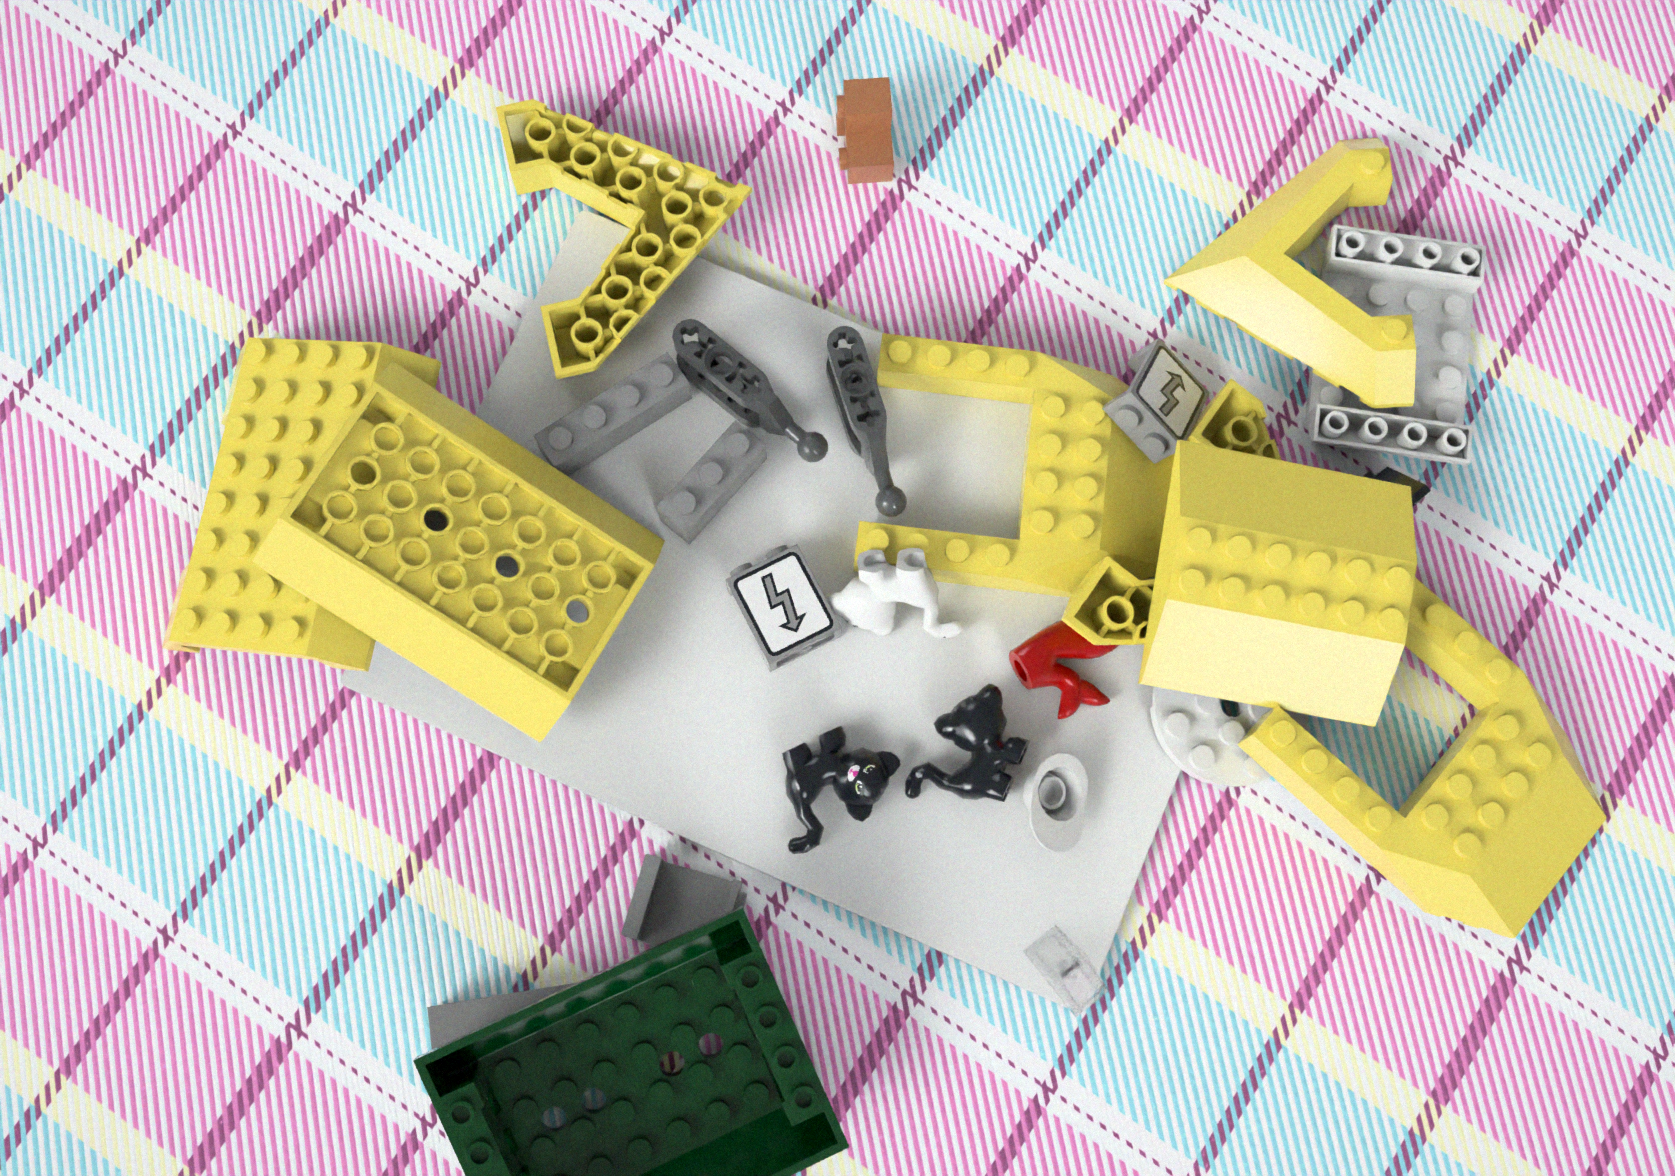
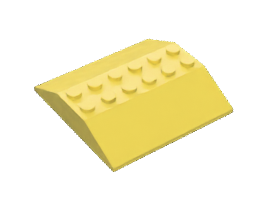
(1280, 585)

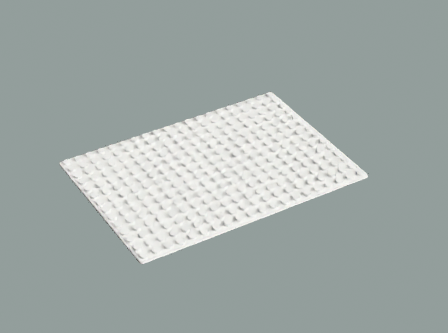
(695, 725)

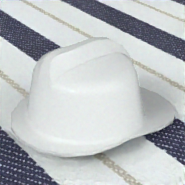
(1057, 801)

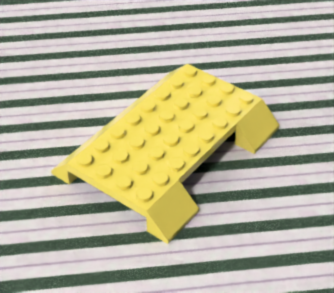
(277, 423)

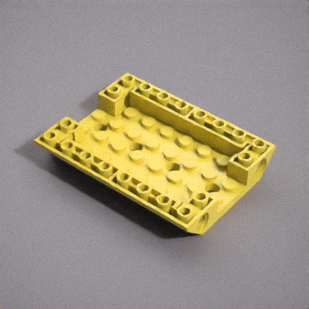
(439, 591)

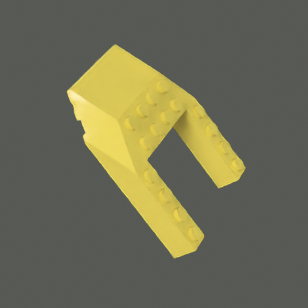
(1082, 477)
(1491, 816)

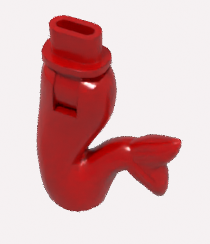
(1038, 667)

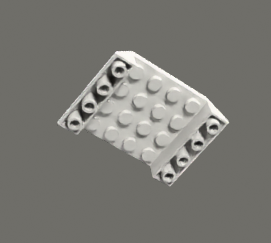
(1403, 277)

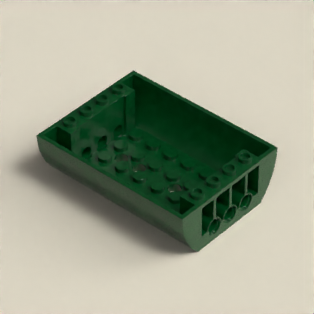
(722, 1114)

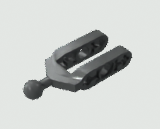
(771, 412)
(871, 433)

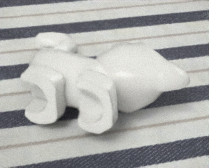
(872, 597)

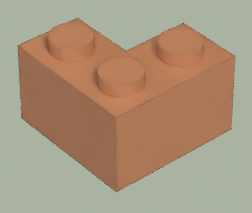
(865, 123)

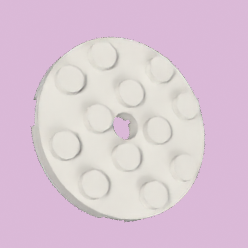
(1205, 739)

